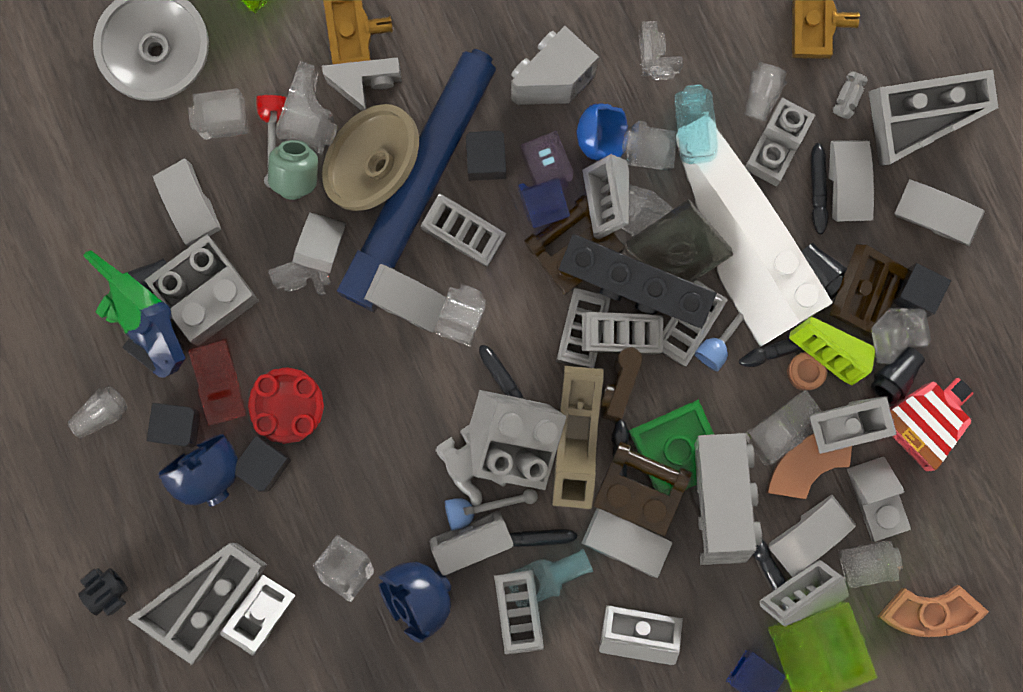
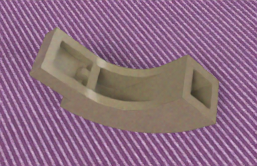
(577, 446)

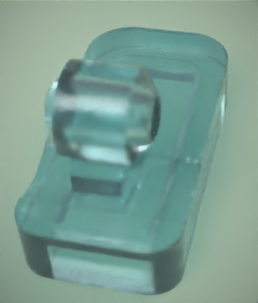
(696, 125)

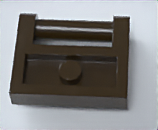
(551, 264)
(867, 289)
(617, 395)
(636, 501)

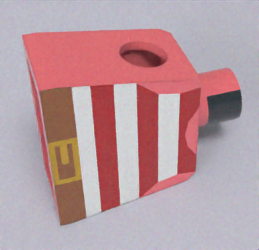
(931, 421)

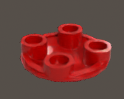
(285, 405)

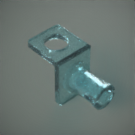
(554, 575)

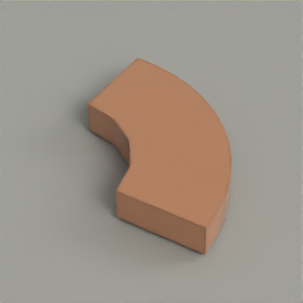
(802, 466)
(933, 616)

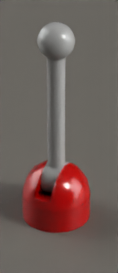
(269, 110)

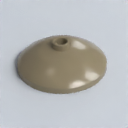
(370, 157)

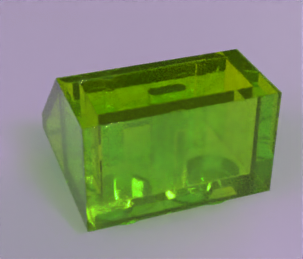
(823, 651)

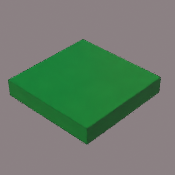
(672, 441)

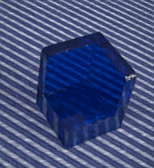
(544, 202)
(755, 675)

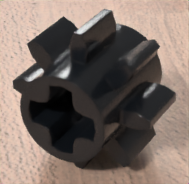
(103, 591)

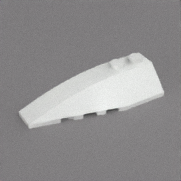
(768, 272)

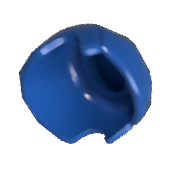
(601, 131)

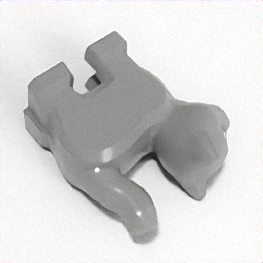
(460, 466)

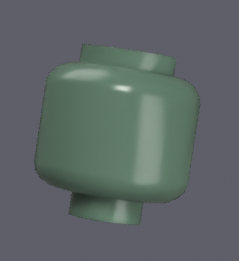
(292, 169)

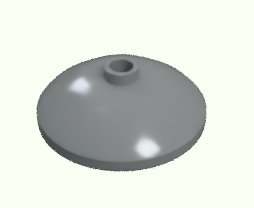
(130, 32)

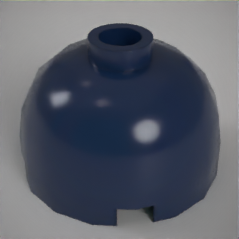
(202, 473)
(417, 597)

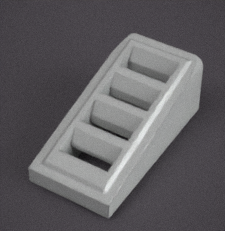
(616, 172)
(443, 203)
(646, 332)
(677, 354)
(573, 358)
(819, 581)
(520, 646)

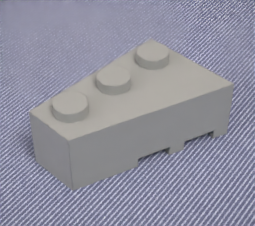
(925, 110)

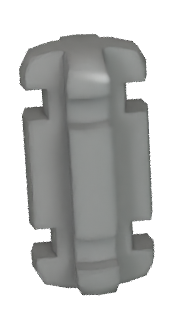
(850, 95)

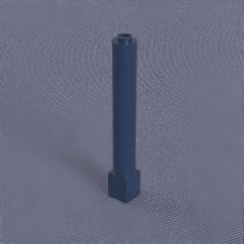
(435, 150)

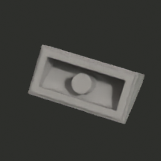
(471, 544)
(641, 635)

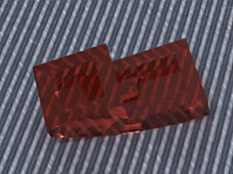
(217, 382)

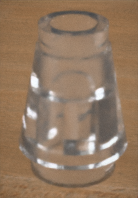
(764, 90)
(99, 411)

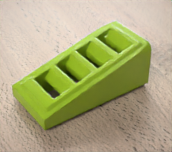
(834, 349)

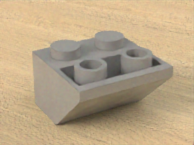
(555, 72)
(202, 290)
(514, 439)

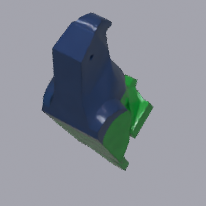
(140, 315)

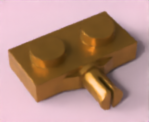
(814, 27)
(351, 30)

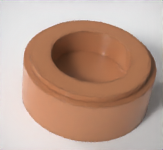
(806, 372)

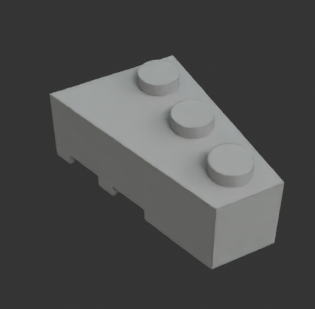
(726, 498)
(201, 604)

